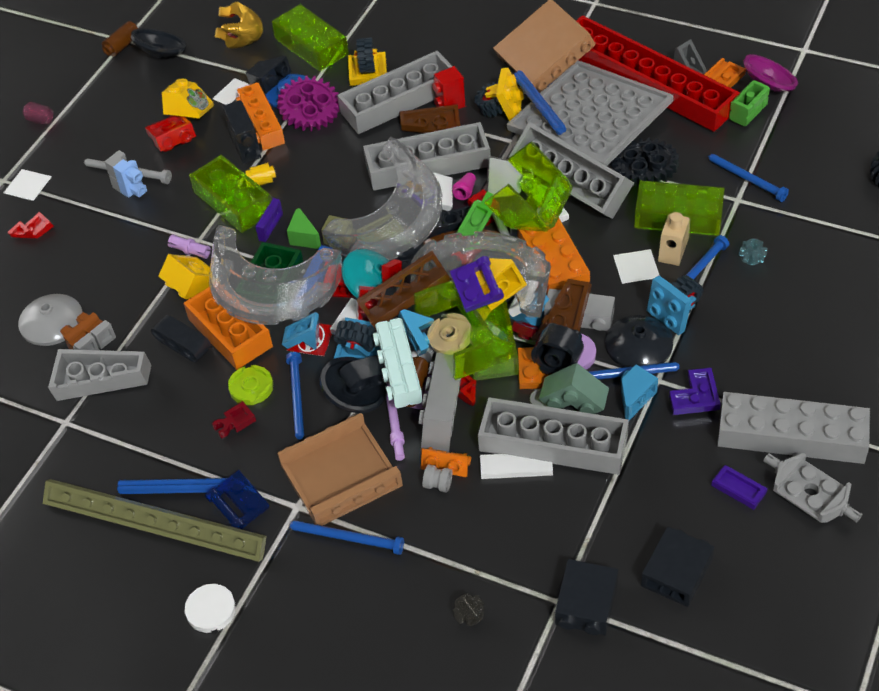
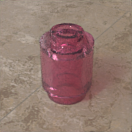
(37, 113)

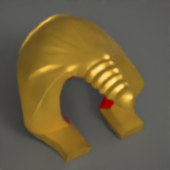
(247, 30)

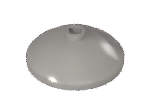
(46, 316)

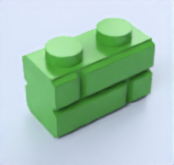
(749, 103)

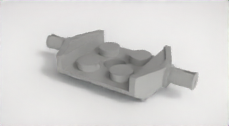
(796, 475)

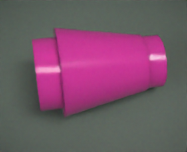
(463, 188)

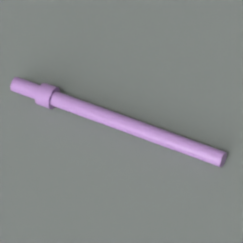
(396, 435)

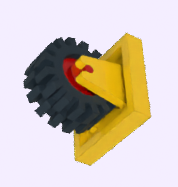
(366, 63)
(500, 96)

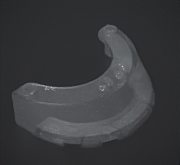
(403, 219)
(462, 250)
(270, 294)

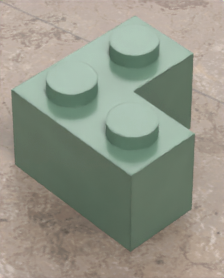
(575, 388)

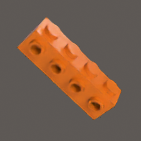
(261, 115)

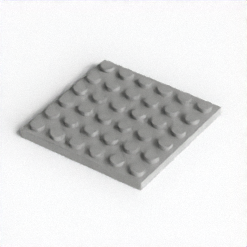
(597, 109)

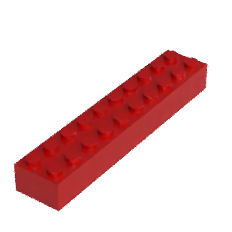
(693, 93)

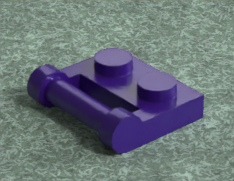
(469, 286)

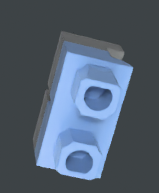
(125, 175)

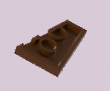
(430, 119)
(568, 307)

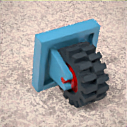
(673, 301)
(355, 339)

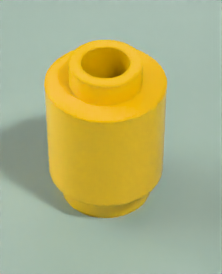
(261, 174)

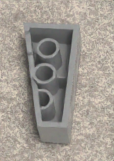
(97, 371)
(439, 404)

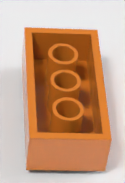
(561, 252)
(232, 337)

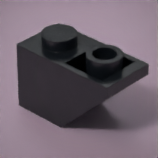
(269, 72)

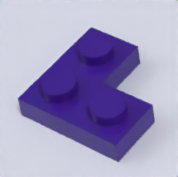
(701, 396)

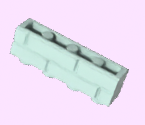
(398, 363)

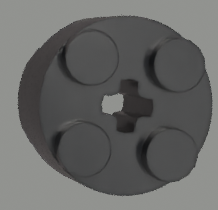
(557, 348)

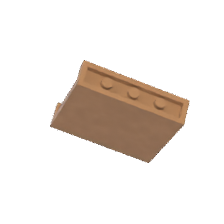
(545, 45)
(339, 470)

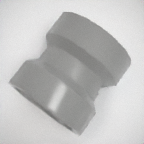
(437, 478)

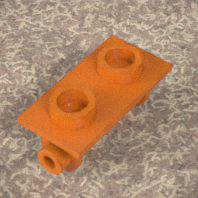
(441, 459)

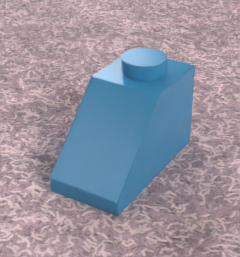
(637, 389)

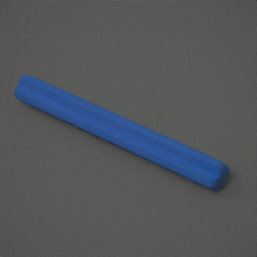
(540, 103)
(168, 486)

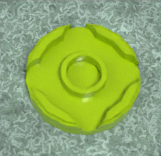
(250, 385)

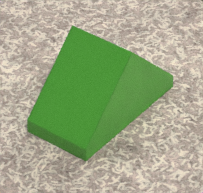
(302, 232)

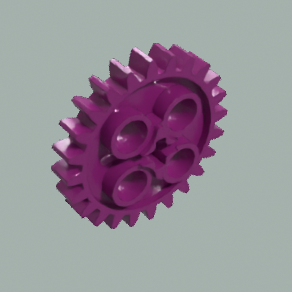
(308, 98)

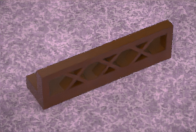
(404, 294)

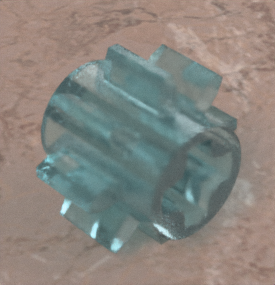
(753, 251)

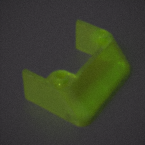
(546, 189)
(488, 339)

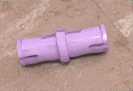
(189, 246)

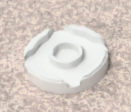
(210, 608)

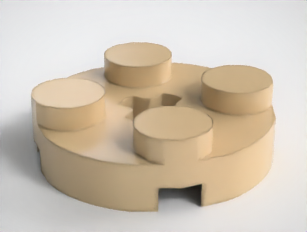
(458, 341)

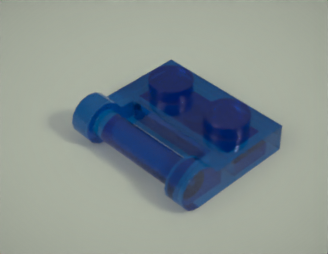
(242, 495)

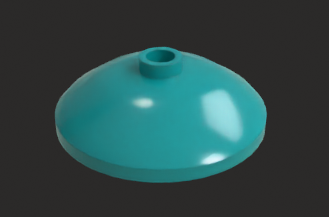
(362, 268)

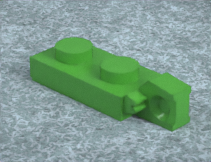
(476, 217)

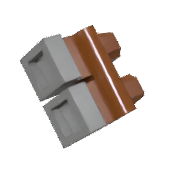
(88, 333)

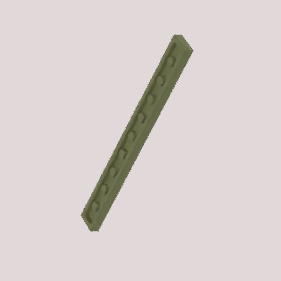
(155, 520)

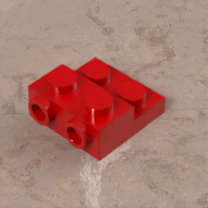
(171, 132)

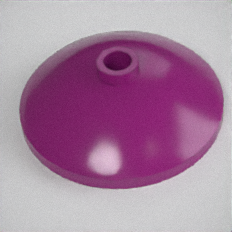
(769, 73)

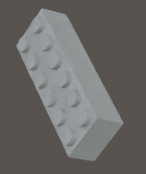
(391, 93)
(442, 151)
(589, 179)
(794, 427)
(554, 435)

